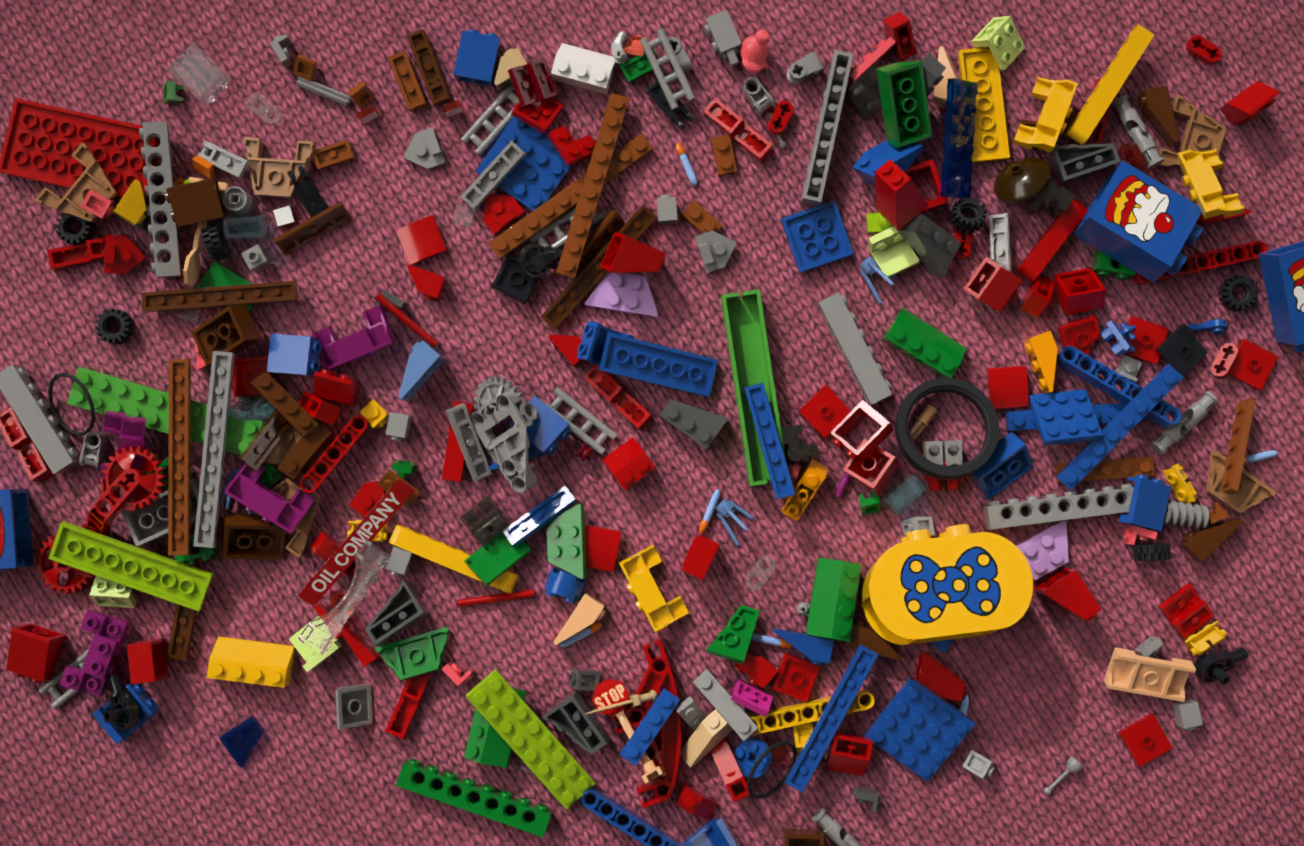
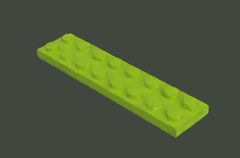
(130, 566)
(530, 739)

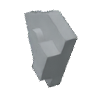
(425, 150)
(714, 250)

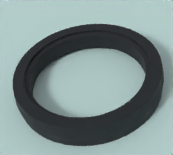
(965, 390)

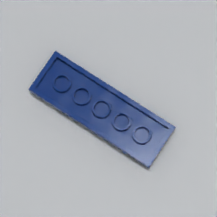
(657, 364)

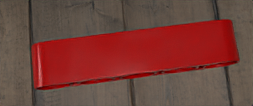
(1051, 241)
(325, 458)

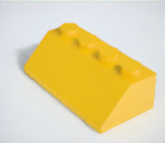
(251, 662)

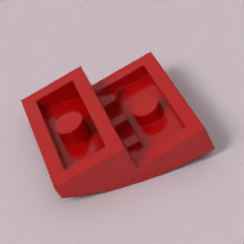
(421, 240)
(1008, 386)
(601, 547)
(1186, 611)

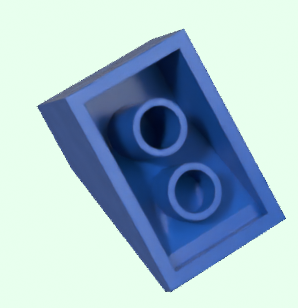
(880, 154)

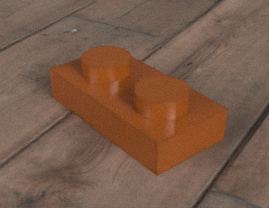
(333, 155)
(723, 155)
(700, 218)
(388, 481)

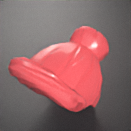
(755, 52)

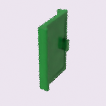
(221, 276)
(494, 560)

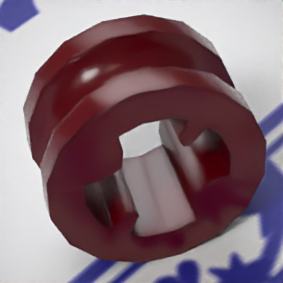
(584, 452)

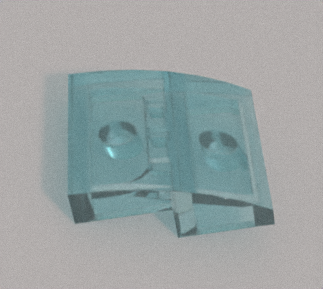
(251, 410)

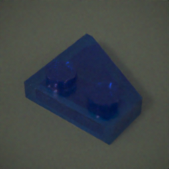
(242, 739)

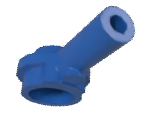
(1215, 326)

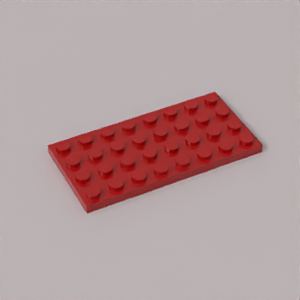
(46, 136)

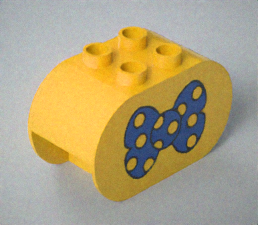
(946, 586)

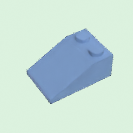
(420, 366)

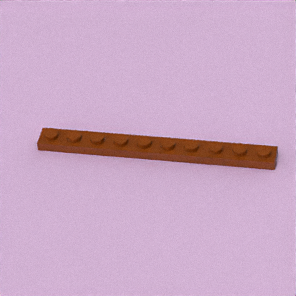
(592, 186)
(565, 200)
(179, 457)

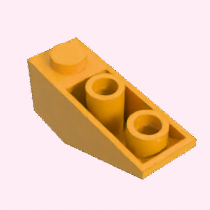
(1043, 356)
(805, 489)

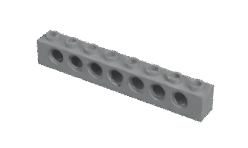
(826, 128)
(160, 131)
(994, 518)

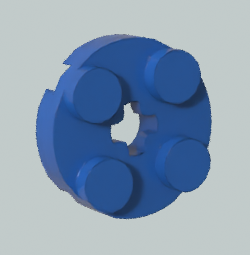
(744, 754)

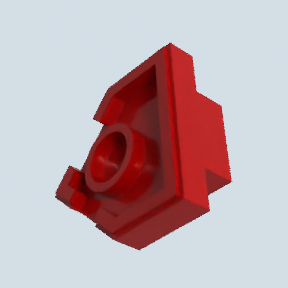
(501, 212)
(121, 254)
(1080, 333)
(367, 498)

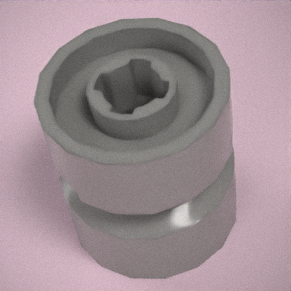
(243, 202)

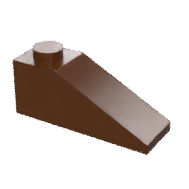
(1158, 110)
(304, 453)
(1204, 541)
(863, 635)

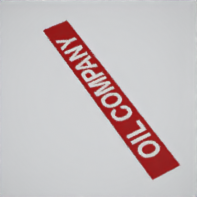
(346, 553)

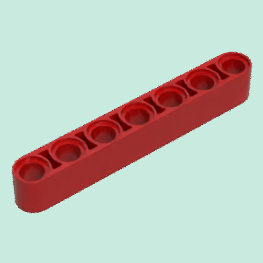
(1209, 262)

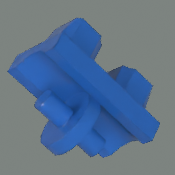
(1114, 331)

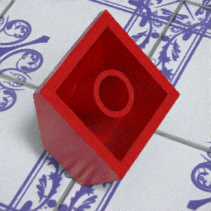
(1079, 291)
(628, 463)
(874, 470)

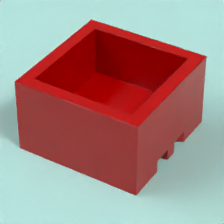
(699, 556)
(147, 660)

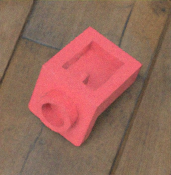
(98, 204)
(1142, 534)
(454, 673)

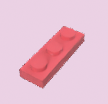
(882, 47)

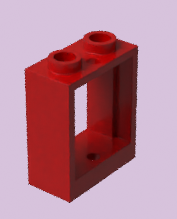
(923, 164)
(848, 424)

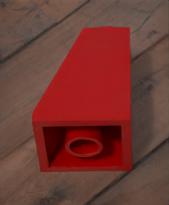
(897, 195)
(630, 255)
(1069, 593)
(34, 652)

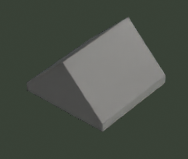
(353, 706)

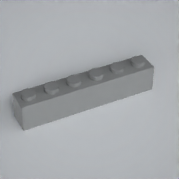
(854, 349)
(37, 419)

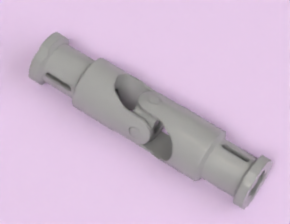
(1138, 134)
(1195, 412)
(833, 829)

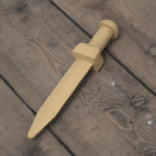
(635, 700)

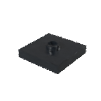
(513, 281)
(1181, 350)

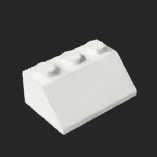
(583, 68)

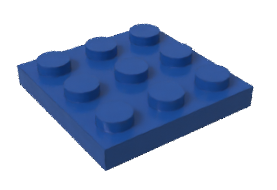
(816, 236)
(1065, 417)

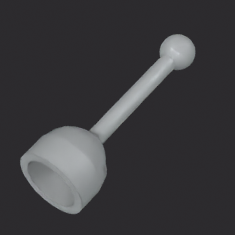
(1072, 766)

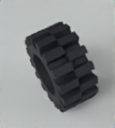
(964, 223)
(81, 237)
(216, 243)
(1248, 288)
(106, 318)
(1151, 552)

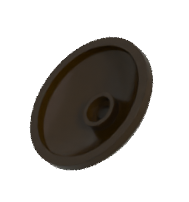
(1022, 180)

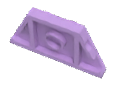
(624, 294)
(1046, 549)

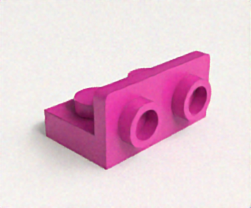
(751, 697)

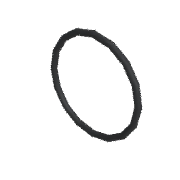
(88, 398)
(759, 761)

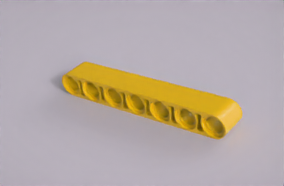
(1110, 84)
(444, 555)
(798, 709)

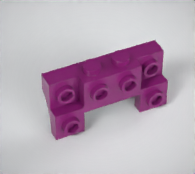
(360, 343)
(131, 434)
(267, 502)
(101, 656)

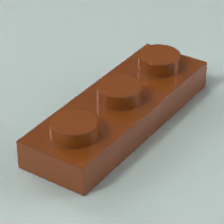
(407, 81)

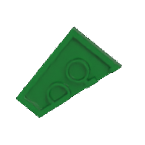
(735, 638)

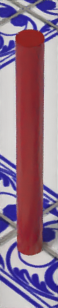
(406, 320)
(496, 598)

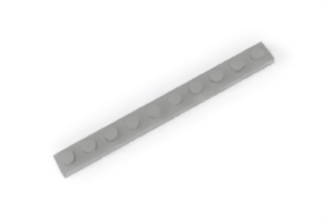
(214, 449)

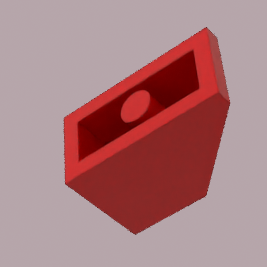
(900, 30)
(427, 283)
(1038, 295)
(568, 346)
(319, 408)
(696, 802)

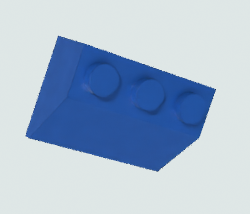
(1004, 467)

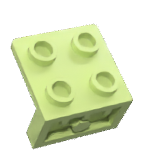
(1002, 40)
(892, 251)
(111, 594)
(309, 655)

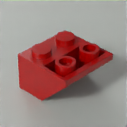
(1249, 103)
(993, 284)
(331, 387)
(849, 753)

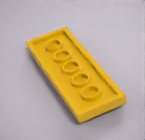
(990, 123)

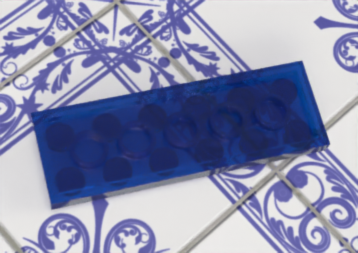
(959, 138)

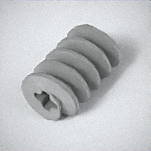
(1186, 513)

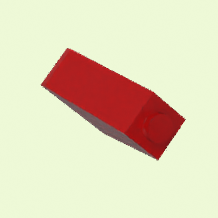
(939, 678)

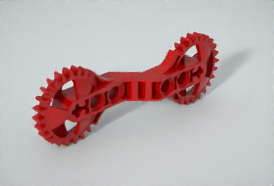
(100, 520)

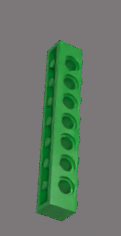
(445, 794)

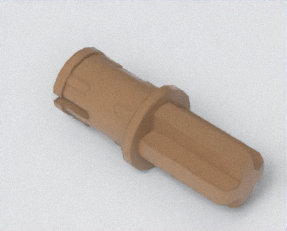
(922, 422)

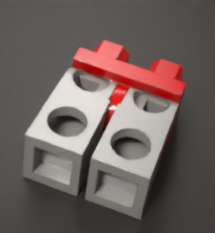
(943, 453)

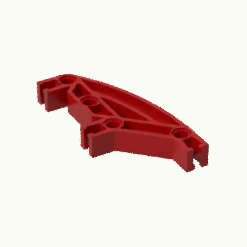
(668, 753)

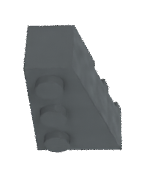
(1080, 161)
(693, 422)

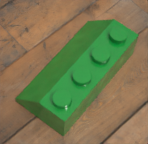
(904, 103)
(924, 344)
(833, 599)
(485, 743)

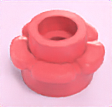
(795, 471)

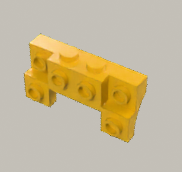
(1050, 123)
(1204, 185)
(647, 591)

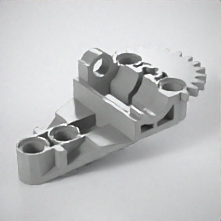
(509, 450)

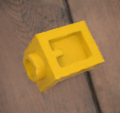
(375, 414)
(801, 735)

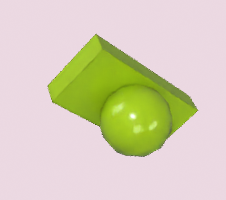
(876, 223)

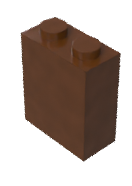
(195, 201)

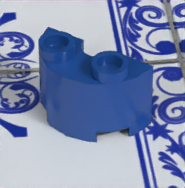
(564, 584)

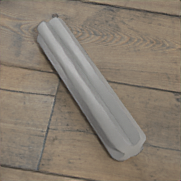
(324, 91)

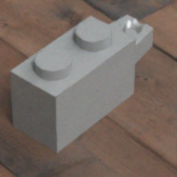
(724, 37)

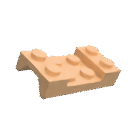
(1148, 675)

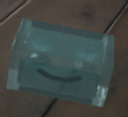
(245, 226)
(903, 494)

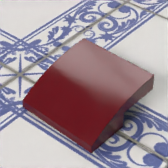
(533, 82)

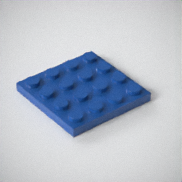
(538, 173)
(919, 728)

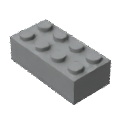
(152, 522)

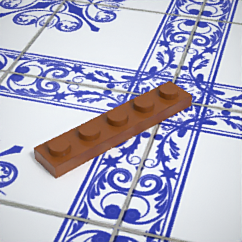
(1237, 446)
(1116, 468)

